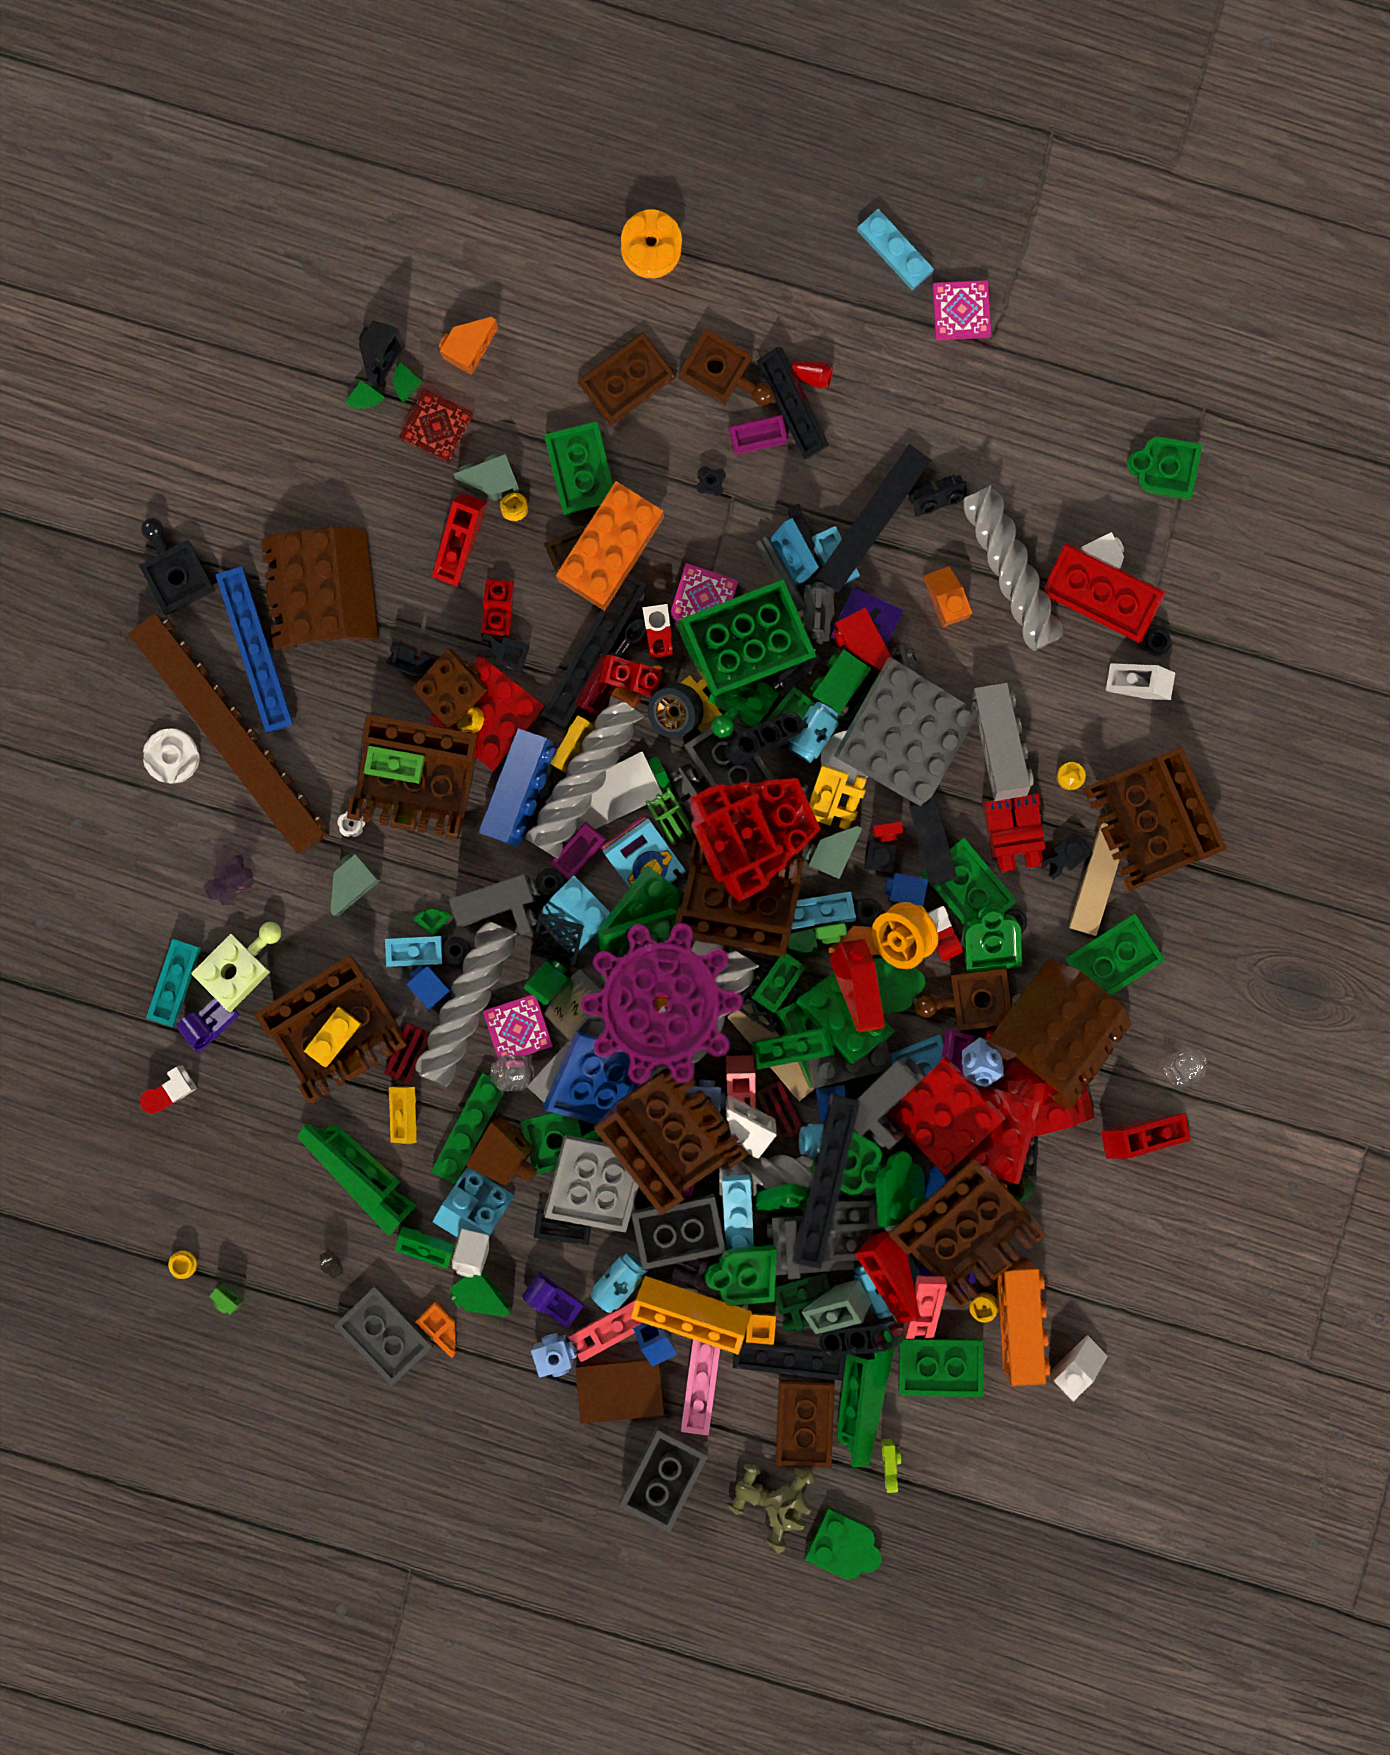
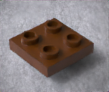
(450, 688)

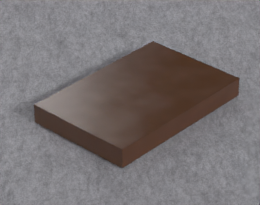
(626, 379)
(619, 1391)
(805, 1423)

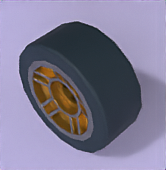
(663, 713)

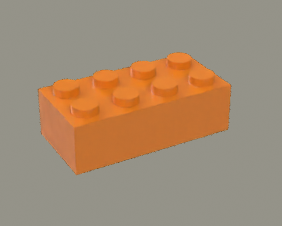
(610, 545)
(1021, 1324)

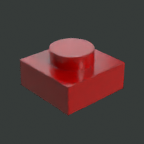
(887, 832)

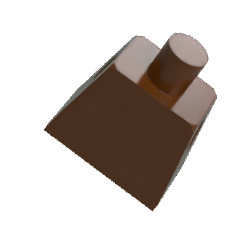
(503, 1154)

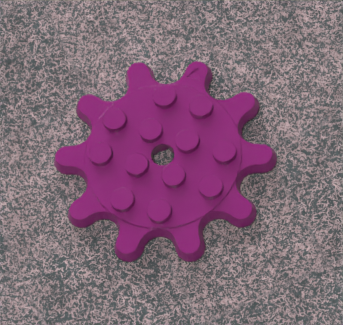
(630, 998)

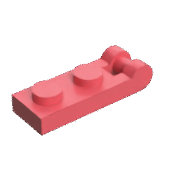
(929, 1296)
(605, 1331)

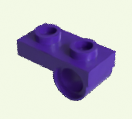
(203, 1027)
(552, 1299)

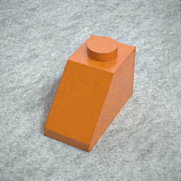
(468, 343)
(947, 596)

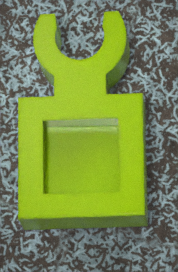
(891, 1457)

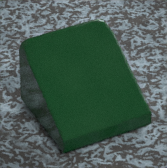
(803, 944)

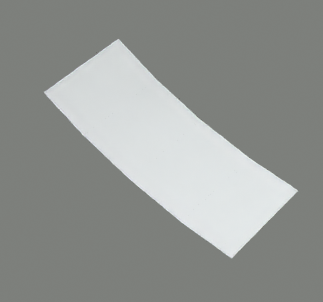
(623, 791)

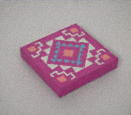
(961, 310)
(701, 590)
(518, 1027)

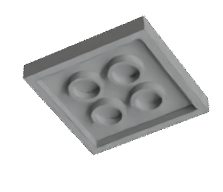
(590, 1186)

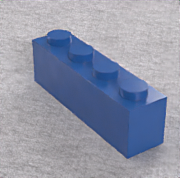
(518, 788)

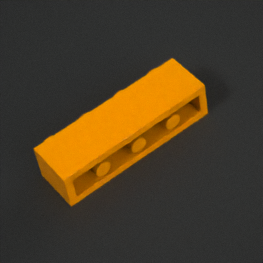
(691, 1314)

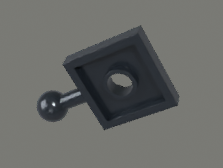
(160, 568)

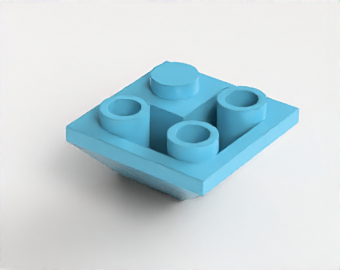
(473, 1205)

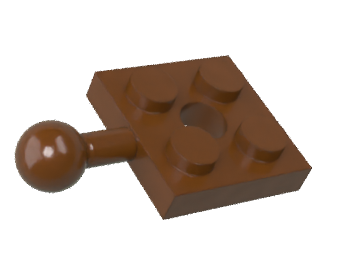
(722, 385)
(964, 989)

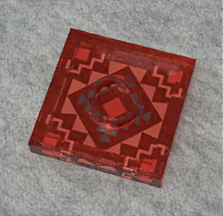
(436, 425)

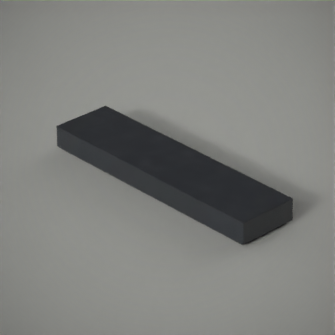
(793, 403)
(789, 1360)

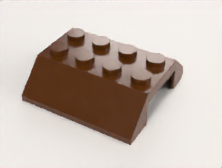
(320, 586)
(443, 784)
(1155, 818)
(753, 924)
(304, 1011)
(1062, 1029)
(668, 1138)
(966, 1230)

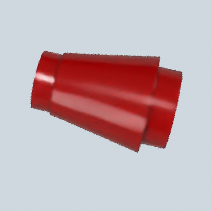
(813, 373)

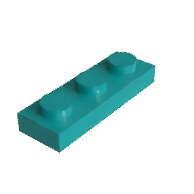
(173, 982)

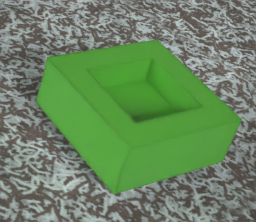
(225, 1299)

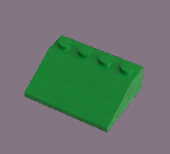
(746, 638)

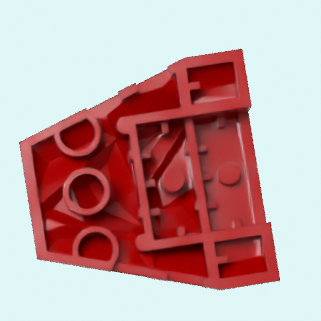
(752, 831)
(1051, 1116)

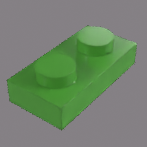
(394, 765)
(830, 933)

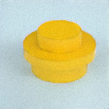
(182, 1264)

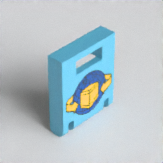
(653, 853)

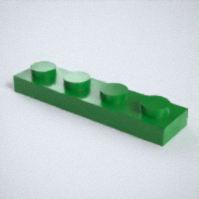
(468, 1130)

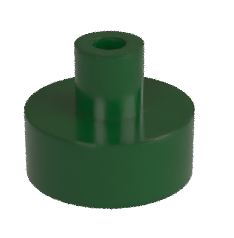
(1022, 1190)

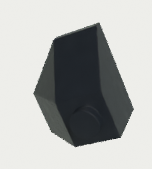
(379, 348)

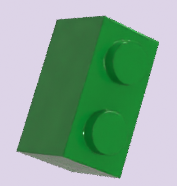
(840, 682)

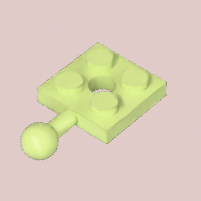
(249, 969)

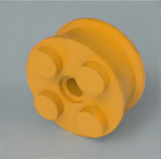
(651, 228)
(905, 935)

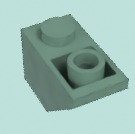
(490, 479)

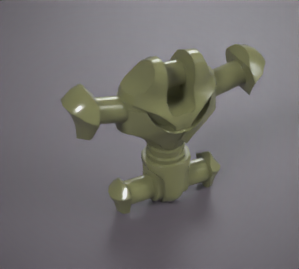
(782, 1505)

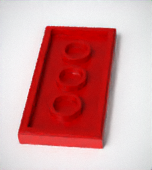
(1103, 592)

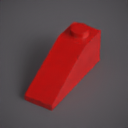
(459, 538)
(862, 639)
(858, 983)
(1145, 1136)
(891, 1275)

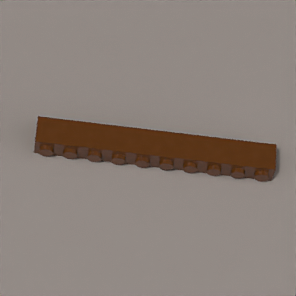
(228, 733)

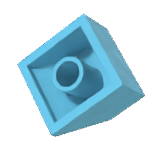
(578, 905)

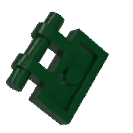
(798, 1295)

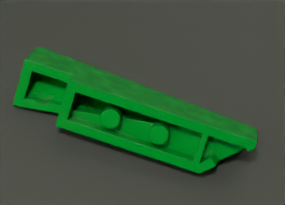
(359, 1175)
(862, 1401)

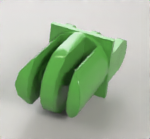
(660, 800)

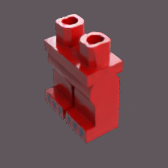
(1015, 830)

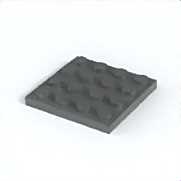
(906, 733)

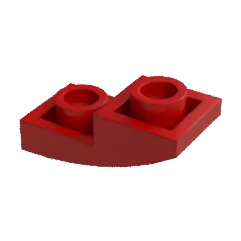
(497, 608)
(630, 675)

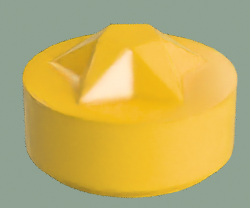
(514, 506)
(471, 721)
(1071, 776)
(984, 1307)

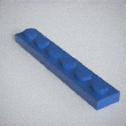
(254, 649)

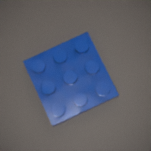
(587, 1082)

